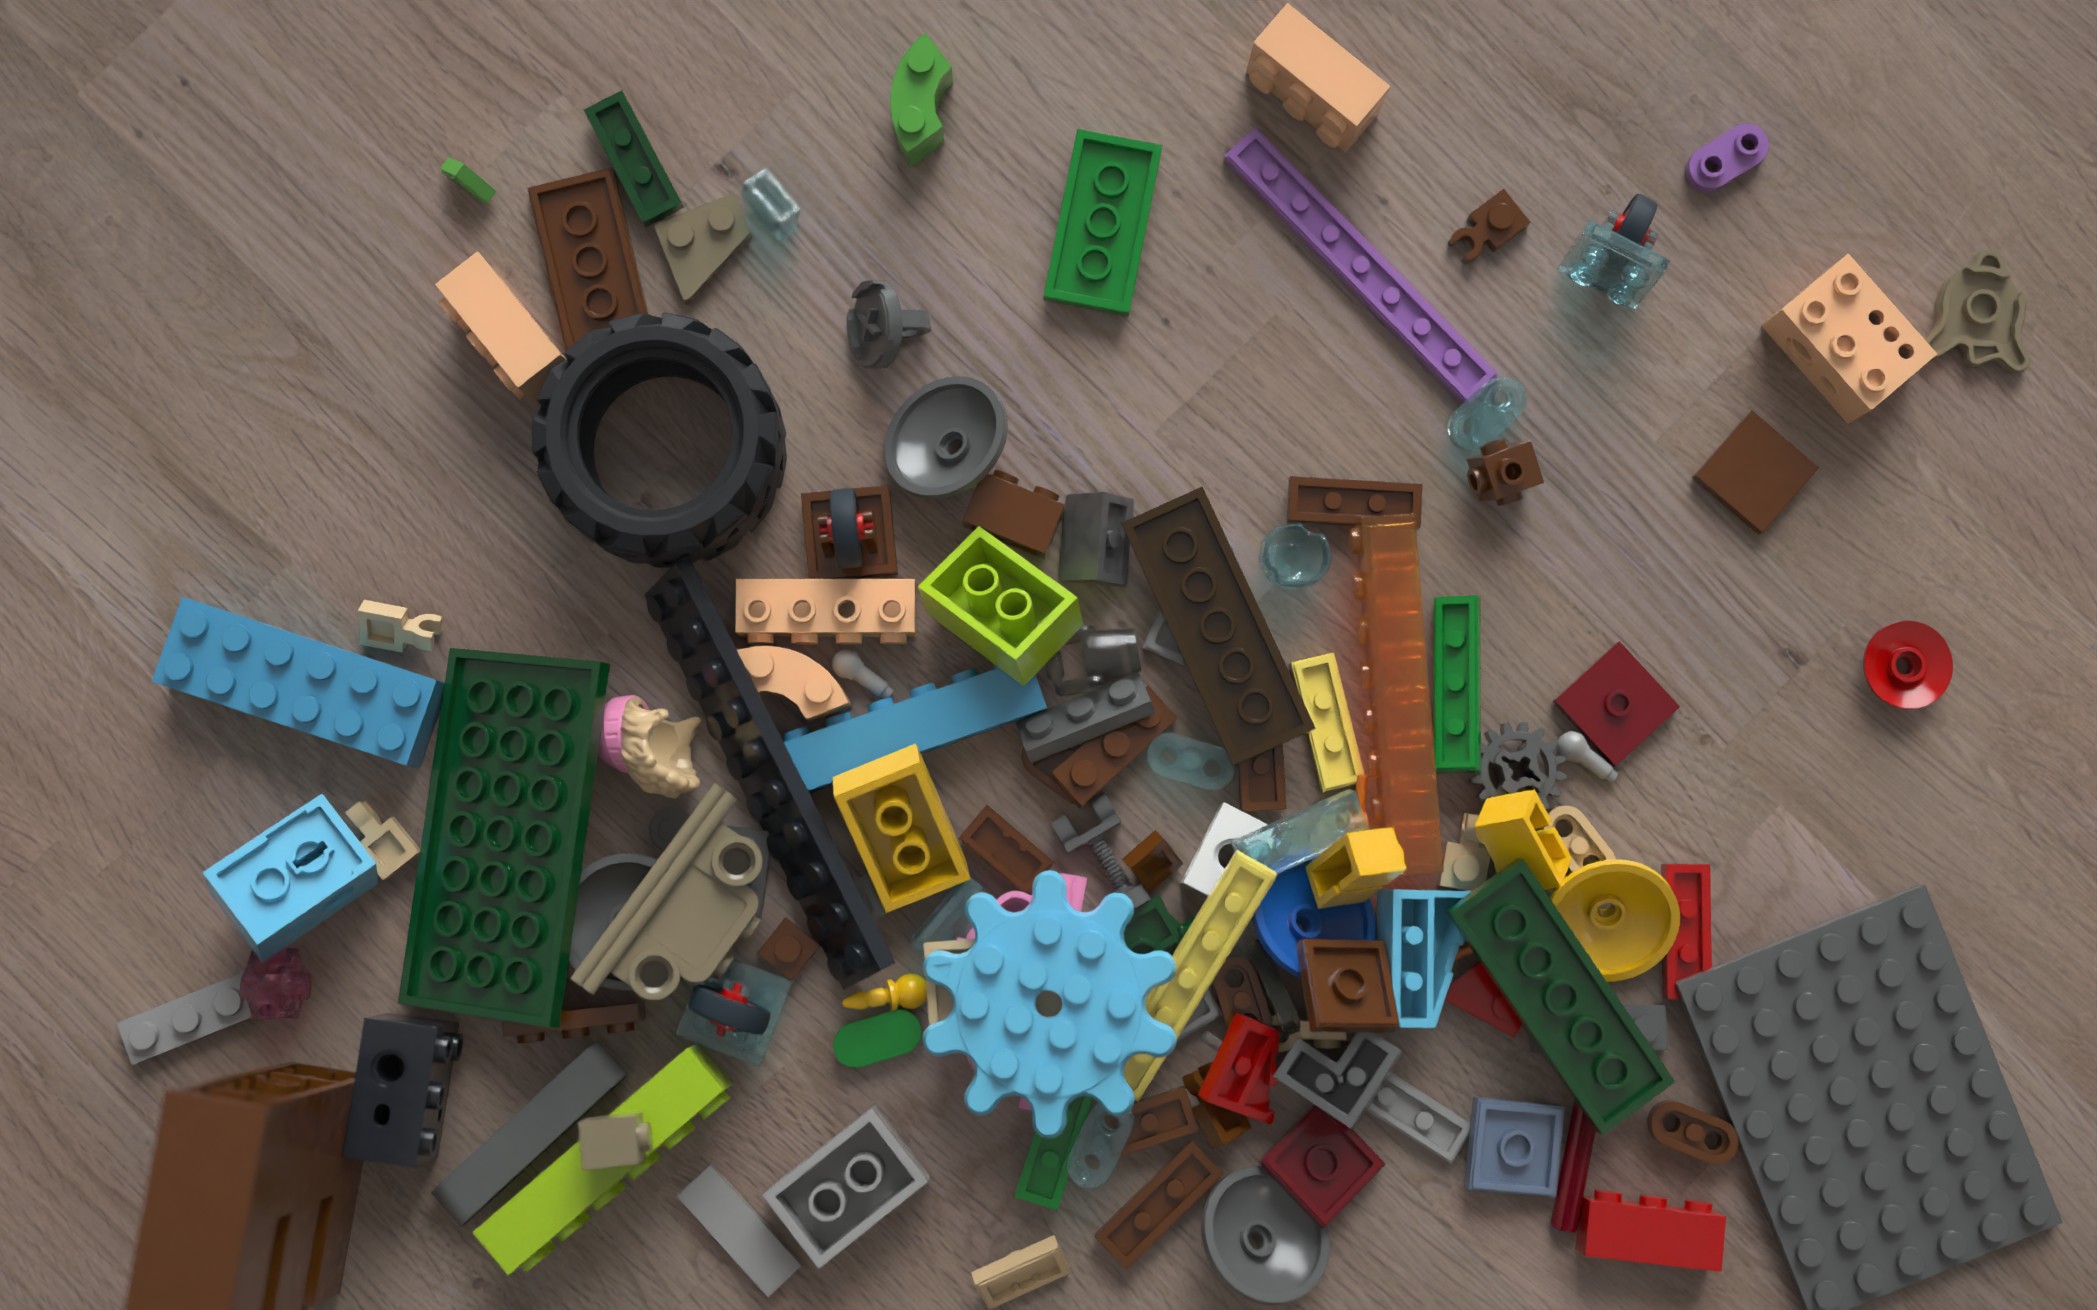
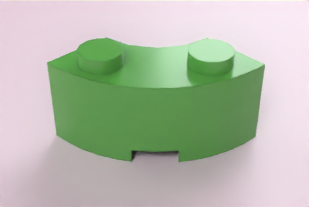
(915, 97)

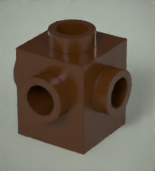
(1503, 471)

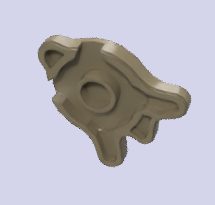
(1981, 315)

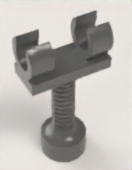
(1095, 838)

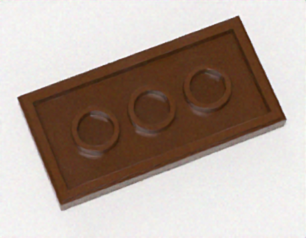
(587, 252)

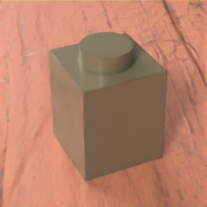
(614, 1140)

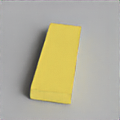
(1333, 740)

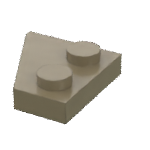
(702, 242)

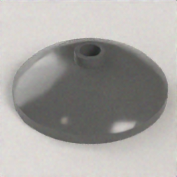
(938, 423)
(601, 896)
(1289, 1243)

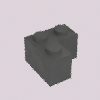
(1341, 1087)

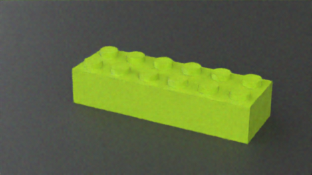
(561, 1195)

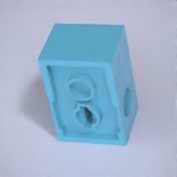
(291, 877)

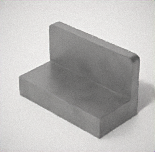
(1094, 540)

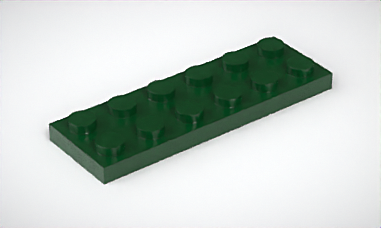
(1560, 996)

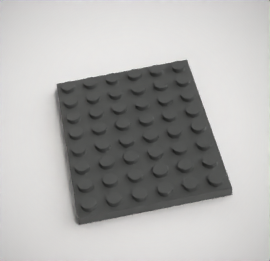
(1867, 1102)

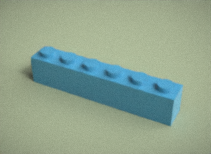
(928, 719)

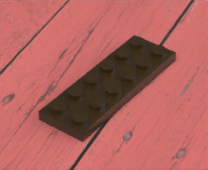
(1218, 626)

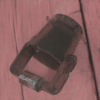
(1107, 658)

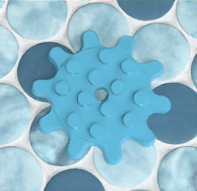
(1100, 993)

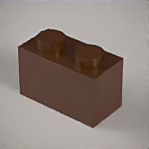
(1015, 513)

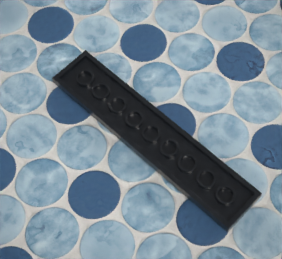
(767, 776)

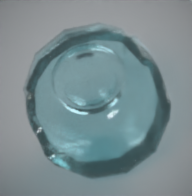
(1294, 557)

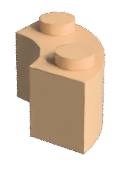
(794, 677)

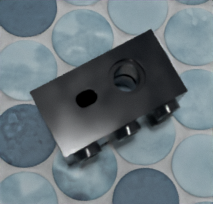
(396, 1113)

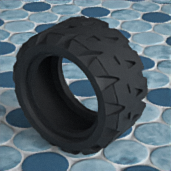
(603, 368)

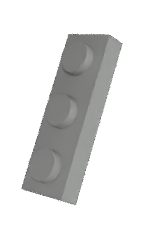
(184, 1020)

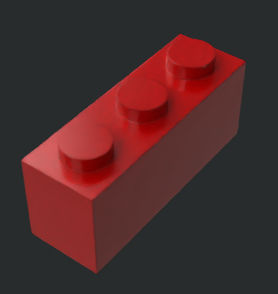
(1651, 1231)

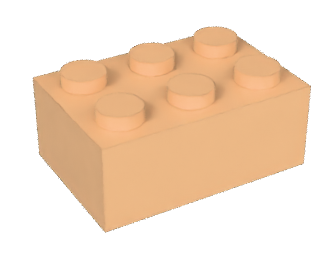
(1316, 78)
(499, 326)

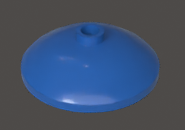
(1293, 901)

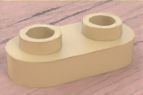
(1581, 838)

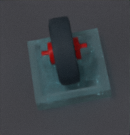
(1618, 254)
(736, 1011)

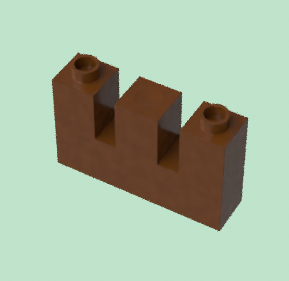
(248, 1193)

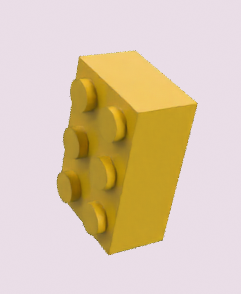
(900, 828)

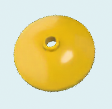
(1633, 929)

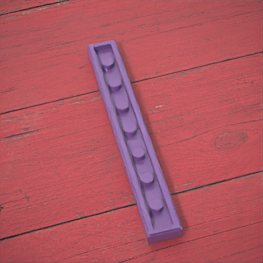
(1359, 265)

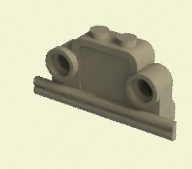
(683, 909)

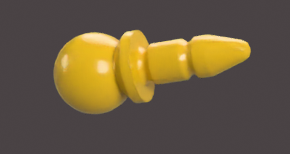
(907, 991)

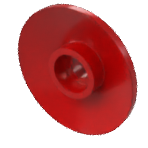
(1927, 659)

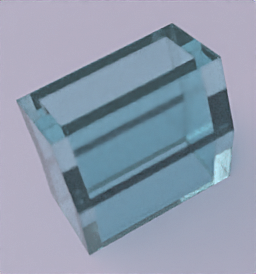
(752, 196)

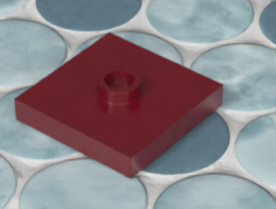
(1616, 704)
(1321, 1164)

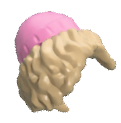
(648, 746)

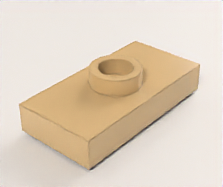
(1021, 1272)

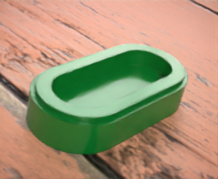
(877, 1038)

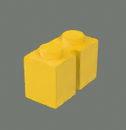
(1509, 833)
(1355, 867)

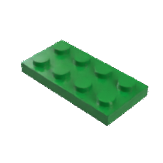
(1102, 222)

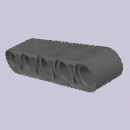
(529, 1133)

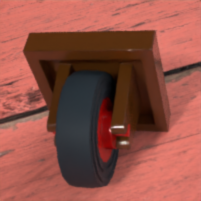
(849, 533)

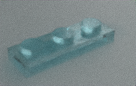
(1304, 832)

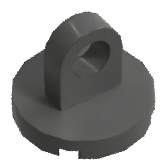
(880, 324)

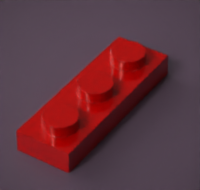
(1692, 946)

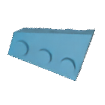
(1419, 950)

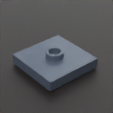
(1514, 1147)

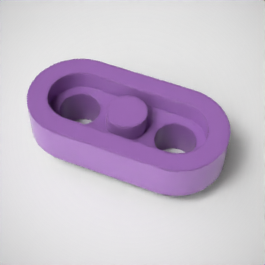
(1728, 156)

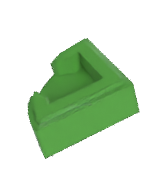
(461, 174)

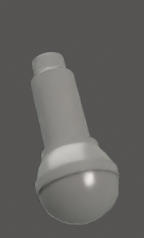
(850, 666)
(1576, 750)

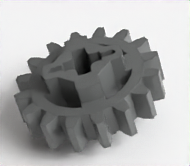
(1527, 753)

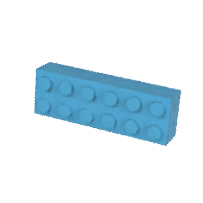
(300, 683)

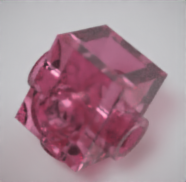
(275, 986)

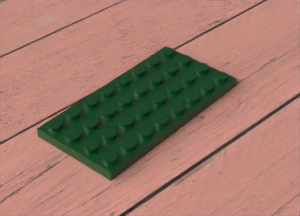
(504, 836)

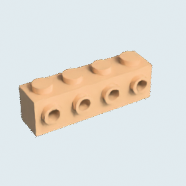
(826, 609)

